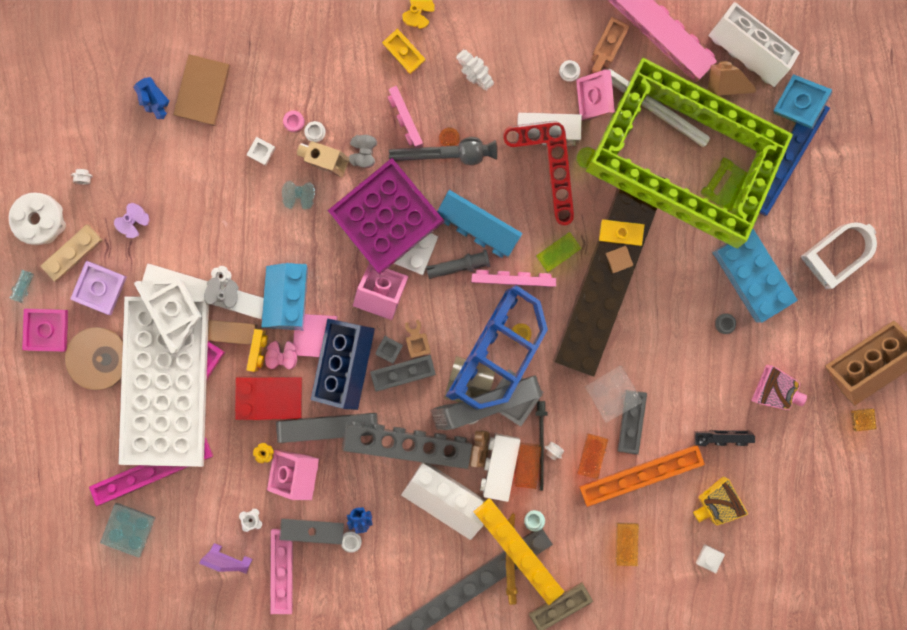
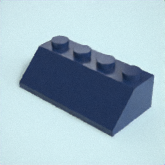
(342, 364)

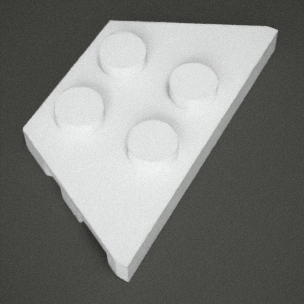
(170, 309)

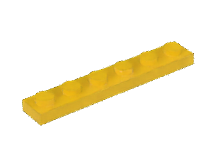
(518, 551)

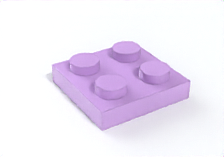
(98, 288)

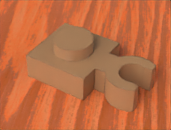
(417, 343)
(479, 451)

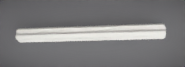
(664, 113)

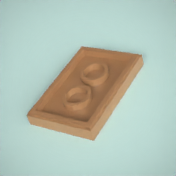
(201, 90)

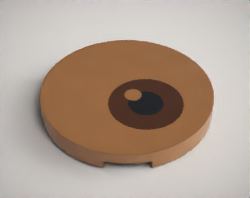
(95, 358)

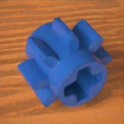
(359, 520)

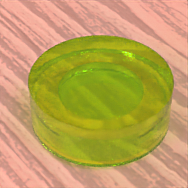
(584, 156)

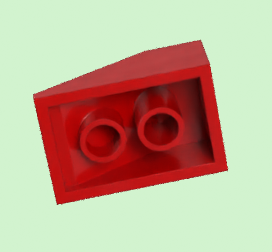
(268, 398)

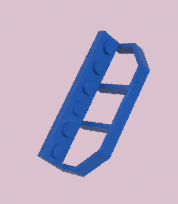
(487, 337)

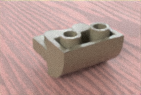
(478, 385)

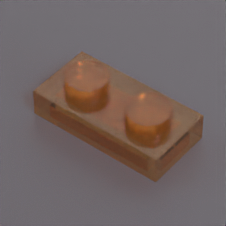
(592, 456)

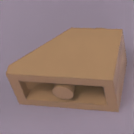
(728, 80)

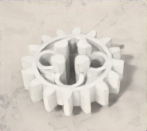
(475, 69)

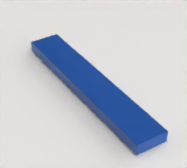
(798, 144)

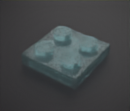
(127, 530)

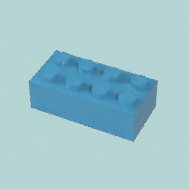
(755, 278)

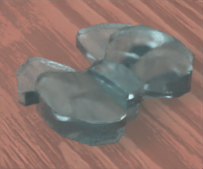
(291, 192)

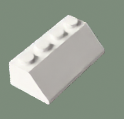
(754, 44)
(445, 499)

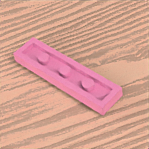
(504, 277)
(281, 574)

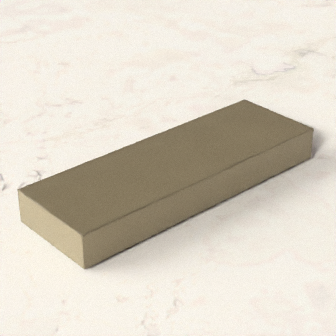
(562, 607)

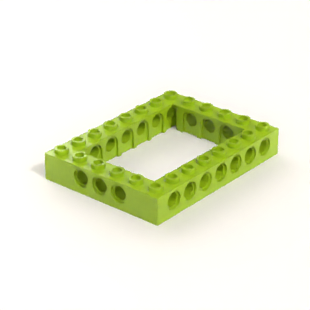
(713, 112)

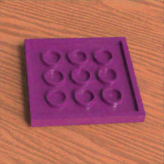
(386, 216)

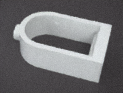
(821, 271)

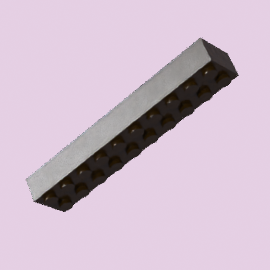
(602, 291)

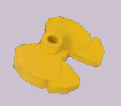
(413, 16)

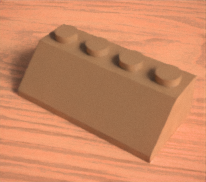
(871, 363)

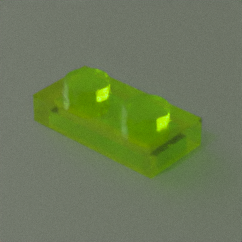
(558, 252)

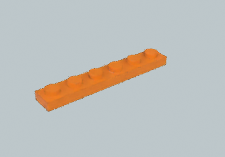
(641, 475)

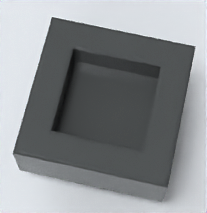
(389, 349)

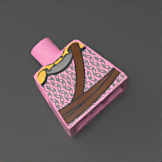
(778, 390)

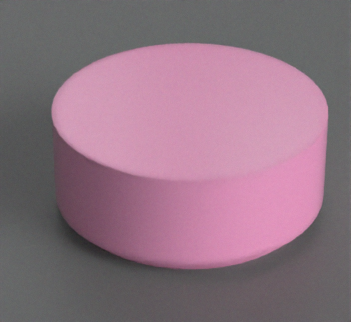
(293, 121)

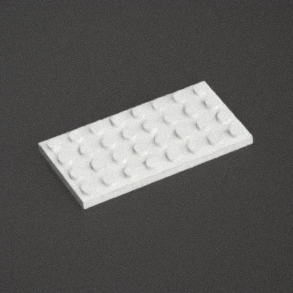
(162, 391)

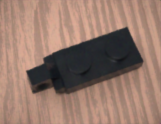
(722, 437)

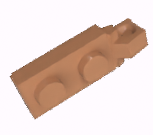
(609, 44)

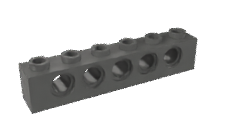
(458, 458)

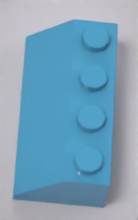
(479, 224)

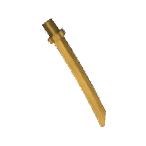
(511, 589)

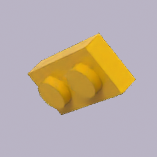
(404, 51)
(255, 358)

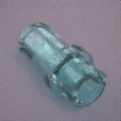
(21, 286)

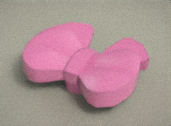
(275, 358)

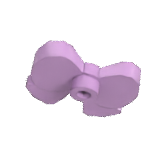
(134, 214)

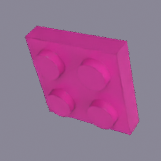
(45, 330)

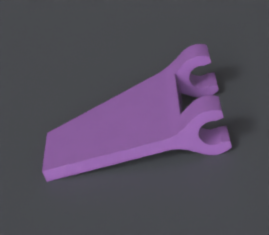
(224, 563)

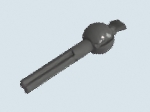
(470, 151)

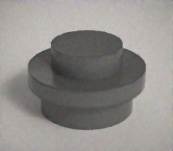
(725, 323)

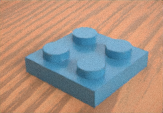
(802, 101)

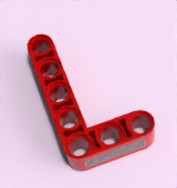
(553, 162)

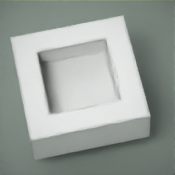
(261, 151)
(710, 558)

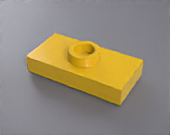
(621, 232)

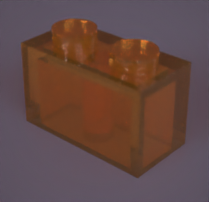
(527, 465)

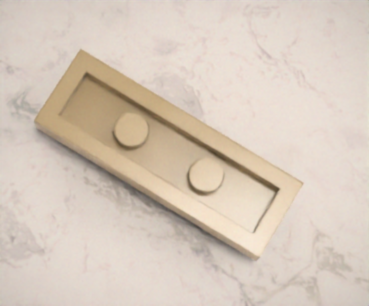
(71, 253)

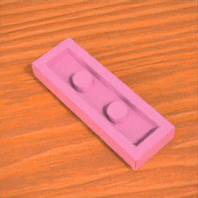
(404, 118)

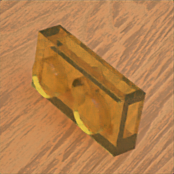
(627, 544)

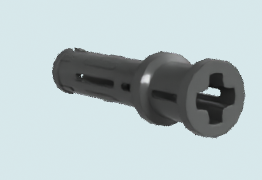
(468, 263)

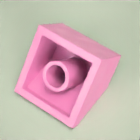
(380, 292)
(292, 475)

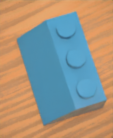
(285, 296)

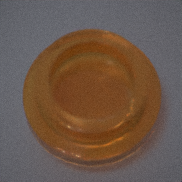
(449, 137)

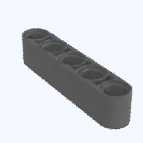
(320, 427)

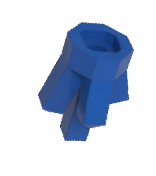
(151, 97)

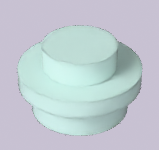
(534, 521)

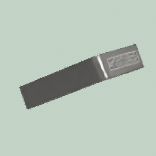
(459, 414)

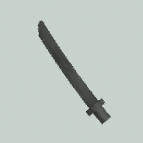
(541, 412)

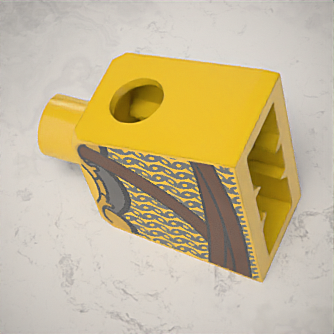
(720, 503)

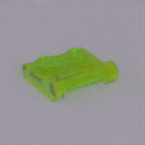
(730, 190)

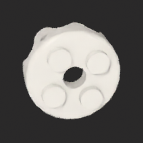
(50, 222)

